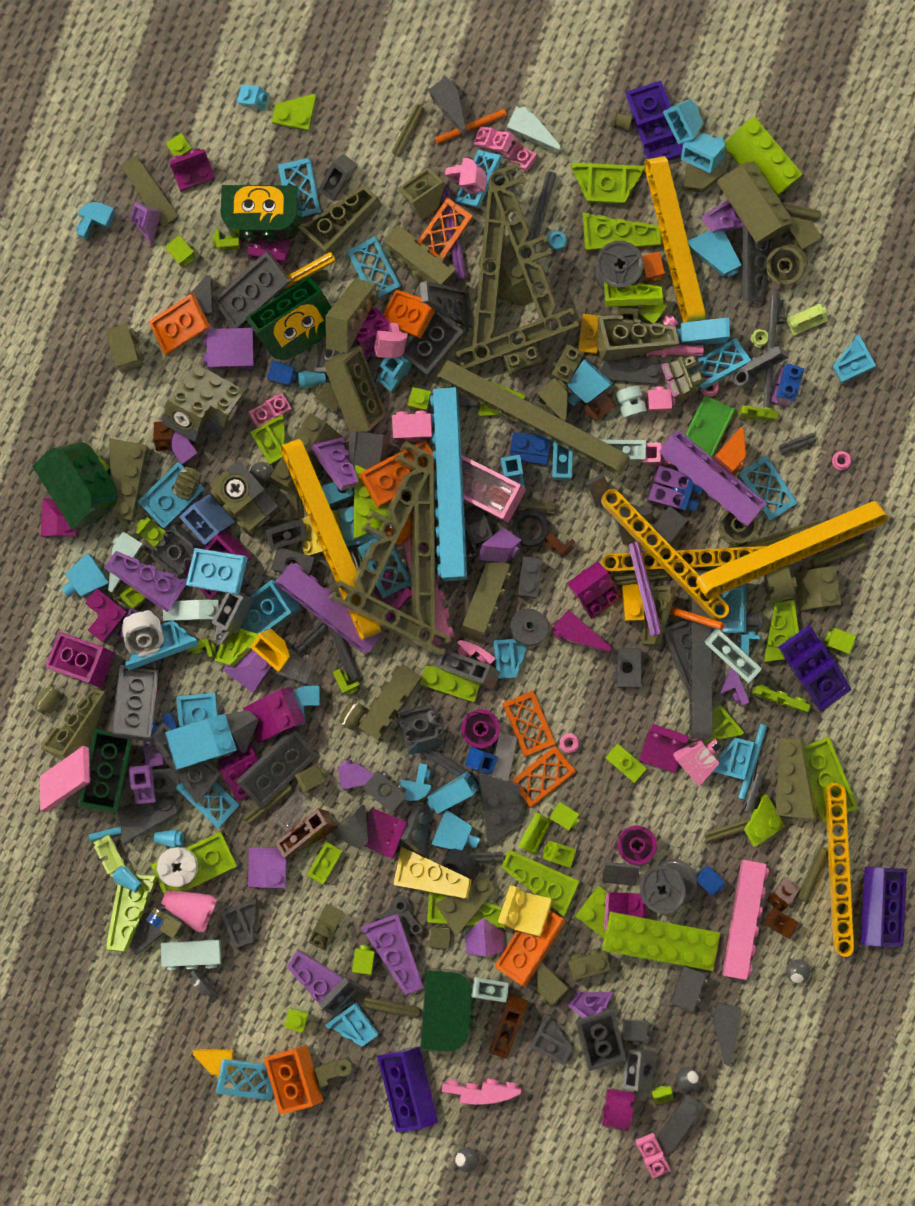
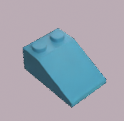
(269, 608)
(200, 741)

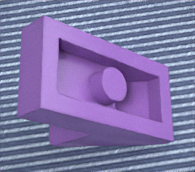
(733, 681)

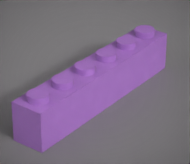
(712, 477)
(315, 599)

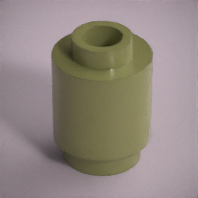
(47, 700)
(352, 715)

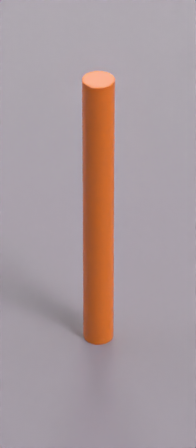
(471, 126)
(697, 618)

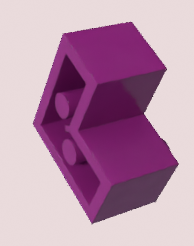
(109, 617)

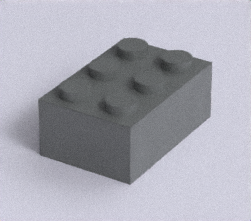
(434, 344)

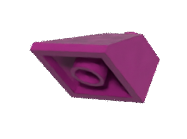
(53, 522)

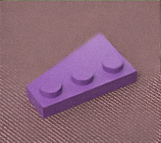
(722, 218)
(336, 462)
(313, 975)

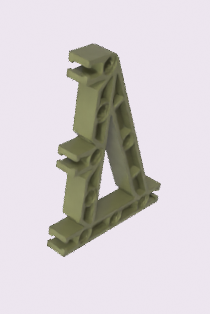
(499, 206)
(420, 488)

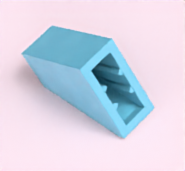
(716, 252)
(704, 332)
(452, 792)

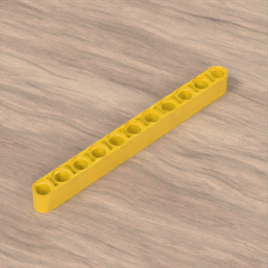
(325, 527)
(791, 549)

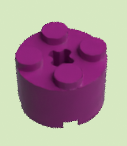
(473, 720)
(644, 852)
(618, 1109)

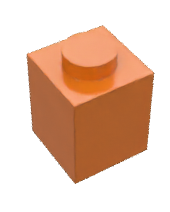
(653, 267)

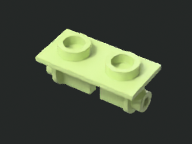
(807, 319)
(107, 848)

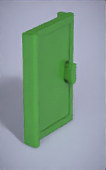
(710, 423)

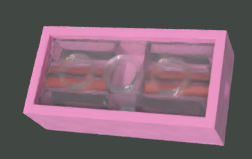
(490, 490)

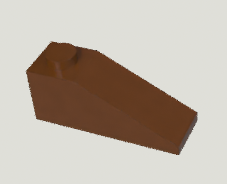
(306, 833)
(508, 1026)

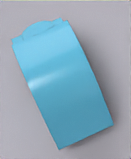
(93, 214)
(394, 371)
(512, 468)
(307, 697)
(417, 790)

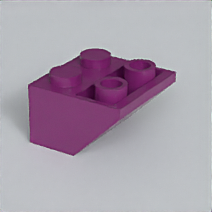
(594, 589)

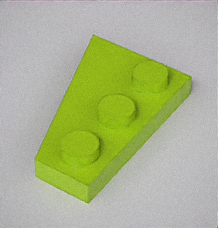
(632, 295)
(782, 627)
(449, 683)
(780, 698)

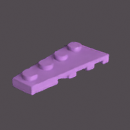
(152, 583)
(392, 946)

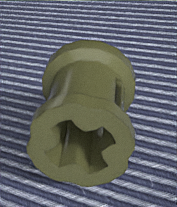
(621, 120)

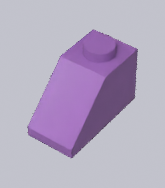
(500, 547)
(352, 774)

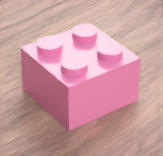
(412, 427)

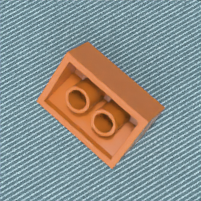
(733, 453)
(293, 1079)

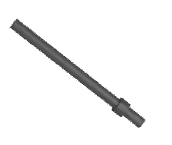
(768, 388)

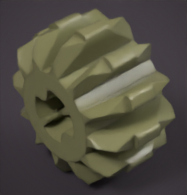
(186, 483)

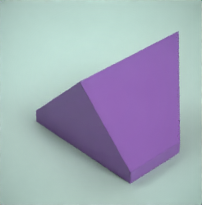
(146, 220)
(484, 939)
(589, 1002)

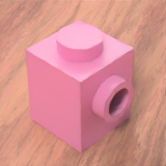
(660, 399)

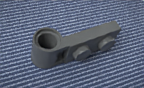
(758, 365)

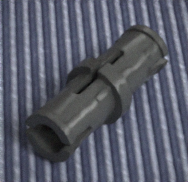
(753, 792)

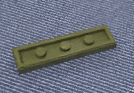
(149, 190)

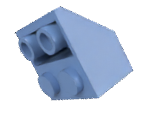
(206, 519)

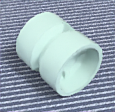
(626, 397)

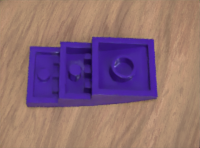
(652, 127)
(814, 668)

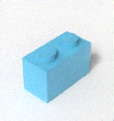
(561, 463)

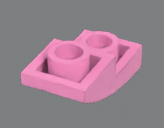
(493, 140)
(520, 154)
(270, 409)
(469, 650)
(653, 1155)

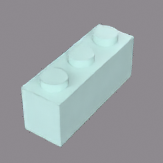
(732, 655)
(191, 954)

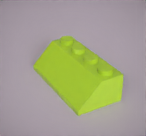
(755, 144)

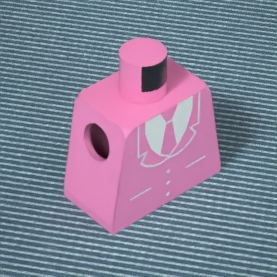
(698, 759)

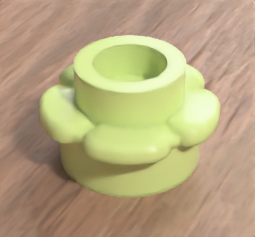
(759, 333)

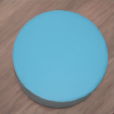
(557, 240)

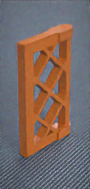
(459, 229)
(526, 752)
(542, 760)

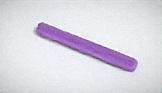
(456, 249)
(645, 589)

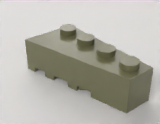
(340, 221)
(416, 258)
(349, 314)
(127, 472)
(484, 601)
(390, 702)
(794, 785)

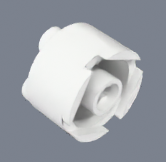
(142, 633)
(188, 864)

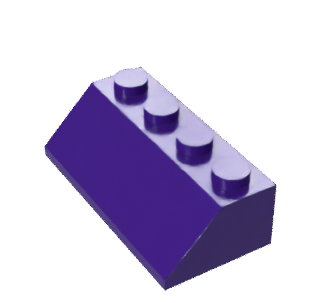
(883, 907)
(407, 1089)

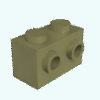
(589, 964)

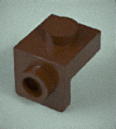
(599, 406)
(162, 437)
(554, 544)
(783, 894)
(781, 923)

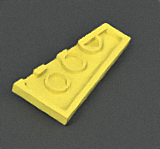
(425, 875)

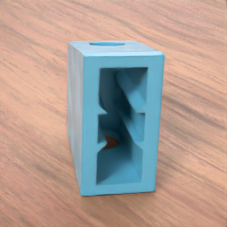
(684, 120)
(704, 152)
(587, 383)
(333, 495)
(85, 577)
(454, 833)

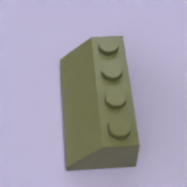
(755, 202)
(355, 390)
(311, 432)

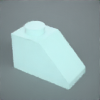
(490, 990)

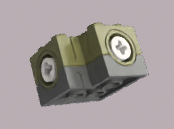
(202, 403)
(244, 498)

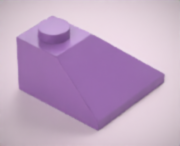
(249, 670)
(267, 868)

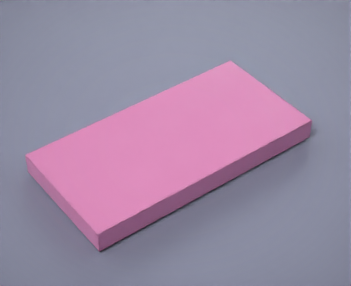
(64, 779)

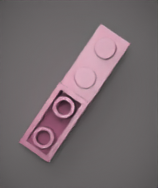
(489, 1093)

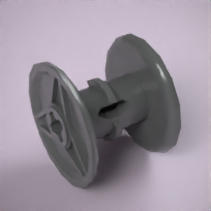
(618, 265)
(668, 886)

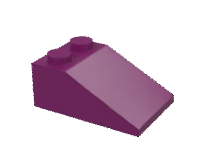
(225, 543)
(574, 631)
(80, 659)
(276, 714)

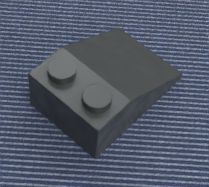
(600, 1040)

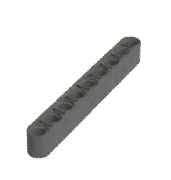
(699, 671)

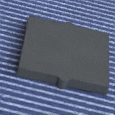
(620, 873)

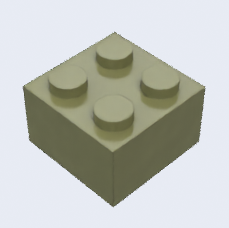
(124, 348)

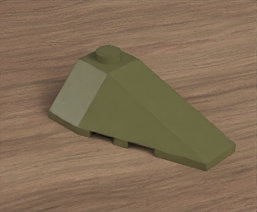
(628, 338)
(78, 728)

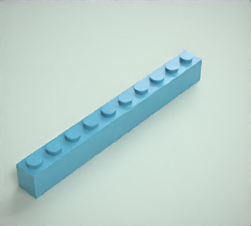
(449, 484)

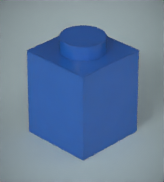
(282, 374)
(481, 760)
(710, 881)

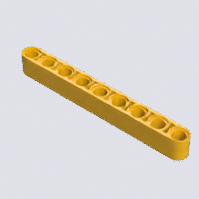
(674, 239)
(655, 550)
(695, 554)
(844, 877)

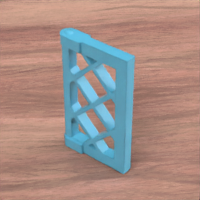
(488, 157)
(291, 165)
(359, 248)
(739, 352)
(793, 502)
(394, 588)
(206, 812)
(235, 1091)

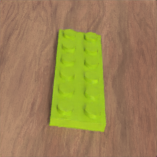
(661, 941)

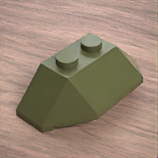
(512, 281)

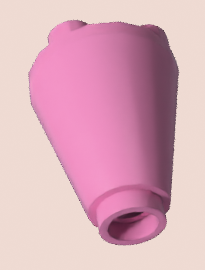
(190, 907)

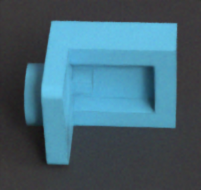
(253, 96)
(744, 640)

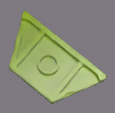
(606, 181)
(362, 506)

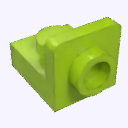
(227, 243)
(150, 531)
(205, 643)
(342, 680)
(559, 854)

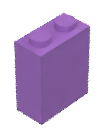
(229, 349)

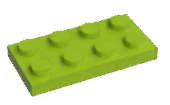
(826, 769)
(212, 857)

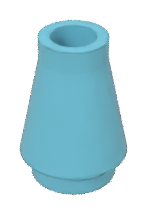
(310, 379)
(170, 838)
(125, 878)

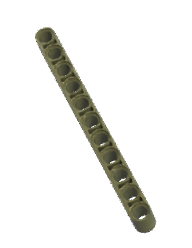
(533, 418)

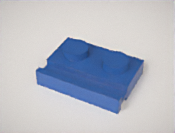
(530, 448)

